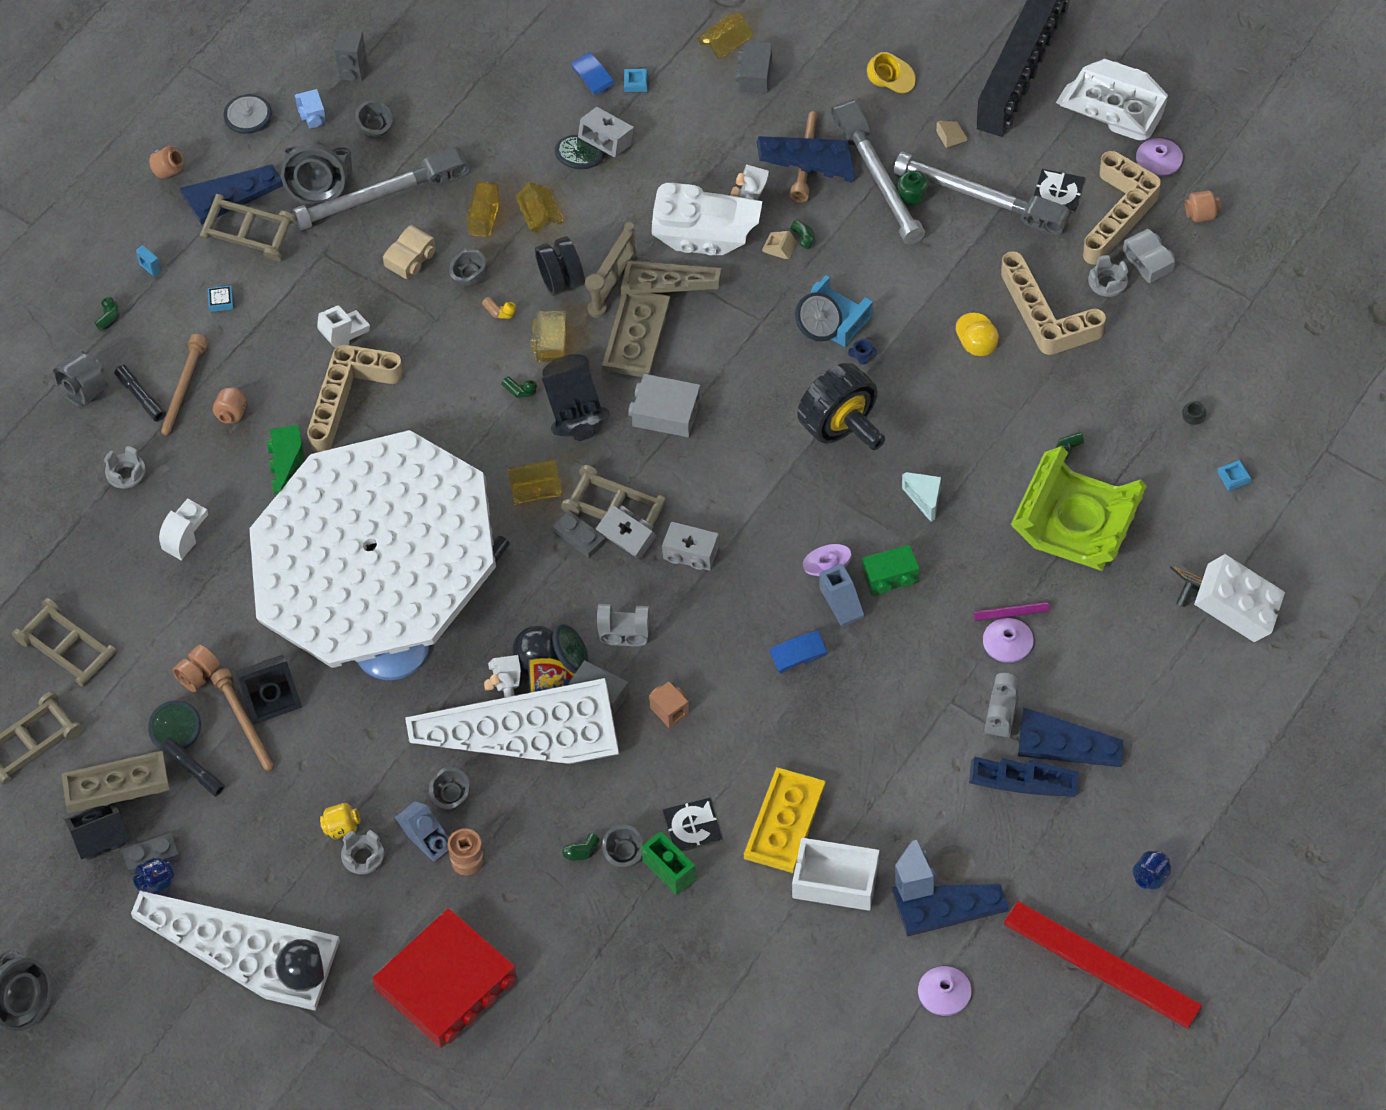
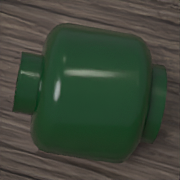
(913, 187)

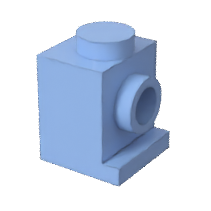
(310, 108)

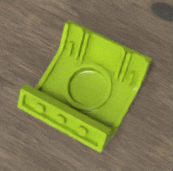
(1075, 513)

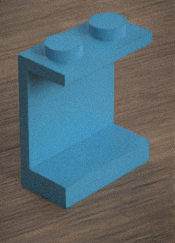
(853, 315)

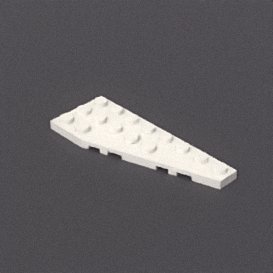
(545, 725)
(234, 943)

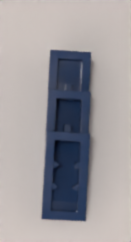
(1024, 778)

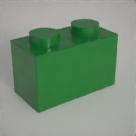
(890, 570)
(668, 863)

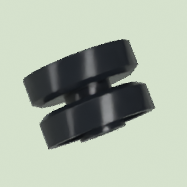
(559, 266)

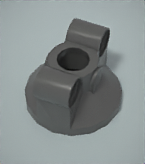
(314, 185)
(23, 991)

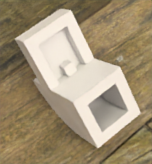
(341, 327)
(179, 527)

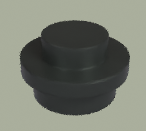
(1194, 413)

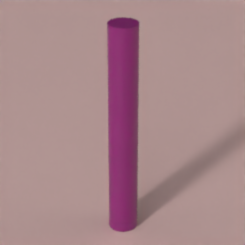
(1011, 611)

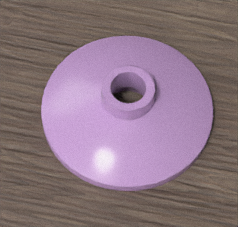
(1159, 156)
(826, 558)
(1005, 648)
(944, 1001)

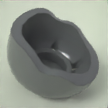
(374, 125)
(470, 273)
(451, 793)
(624, 850)

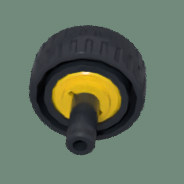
(840, 405)

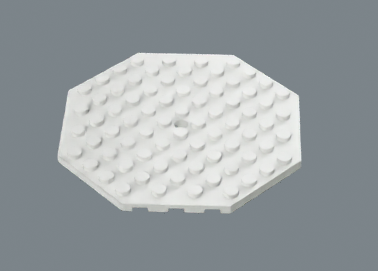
(355, 603)

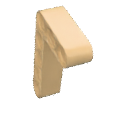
(1141, 194)
(1049, 334)
(381, 367)

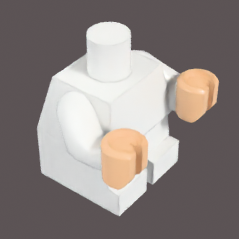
(753, 182)
(505, 676)

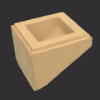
(950, 133)
(780, 244)

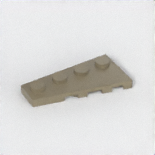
(660, 277)

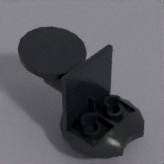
(573, 397)

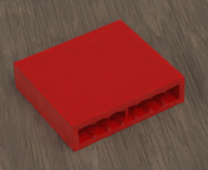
(445, 978)

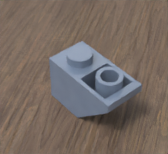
(840, 594)
(423, 830)
(913, 873)

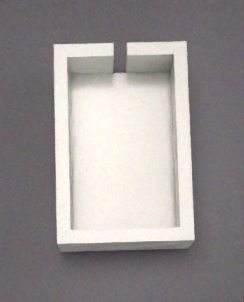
(1239, 598)
(835, 874)

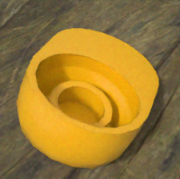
(890, 72)
(977, 334)

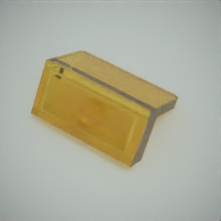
(726, 34)
(538, 206)
(534, 481)

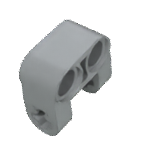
(622, 627)
(1002, 705)

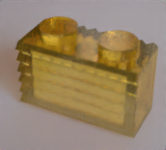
(482, 208)
(550, 335)

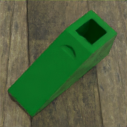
(287, 454)

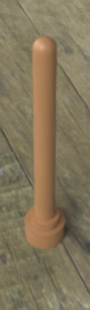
(800, 190)
(197, 345)
(223, 681)

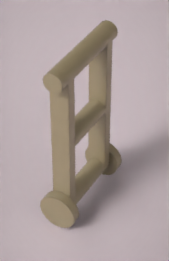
(270, 252)
(595, 283)
(591, 475)
(51, 609)
(47, 703)

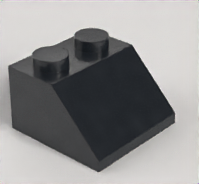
(268, 689)
(97, 830)

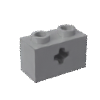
(605, 132)
(634, 543)
(690, 546)

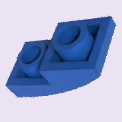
(592, 73)
(798, 650)

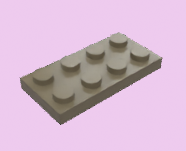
(636, 334)
(115, 782)

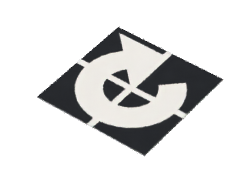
(1060, 188)
(692, 824)

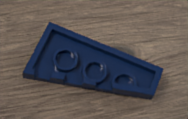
(809, 154)
(236, 188)
(1063, 741)
(950, 906)

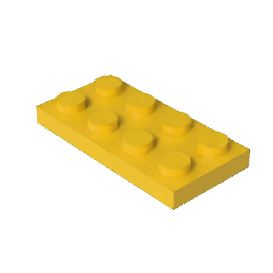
(784, 819)

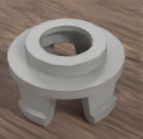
(1106, 268)
(127, 459)
(354, 843)

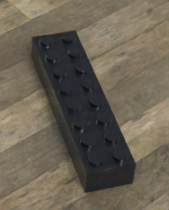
(1018, 64)

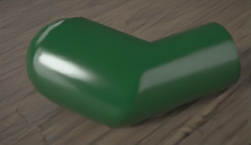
(805, 231)
(110, 313)
(528, 389)
(1070, 441)
(581, 851)

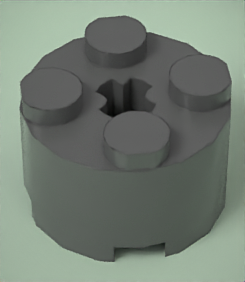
(80, 378)

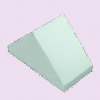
(923, 491)

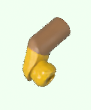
(502, 312)

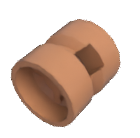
(200, 664)
(465, 852)

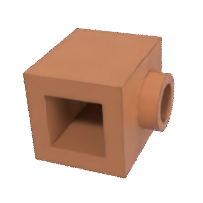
(669, 704)

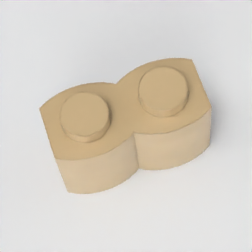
(409, 252)

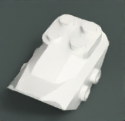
(1117, 96)
(702, 220)

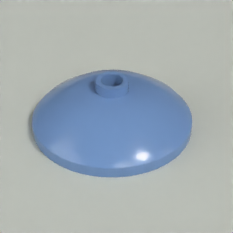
(396, 665)

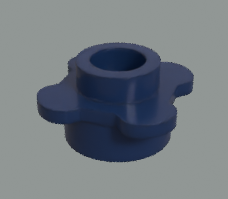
(862, 346)

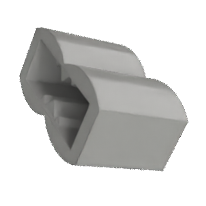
(1149, 255)

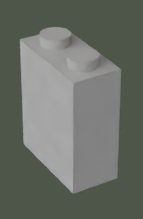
(665, 405)

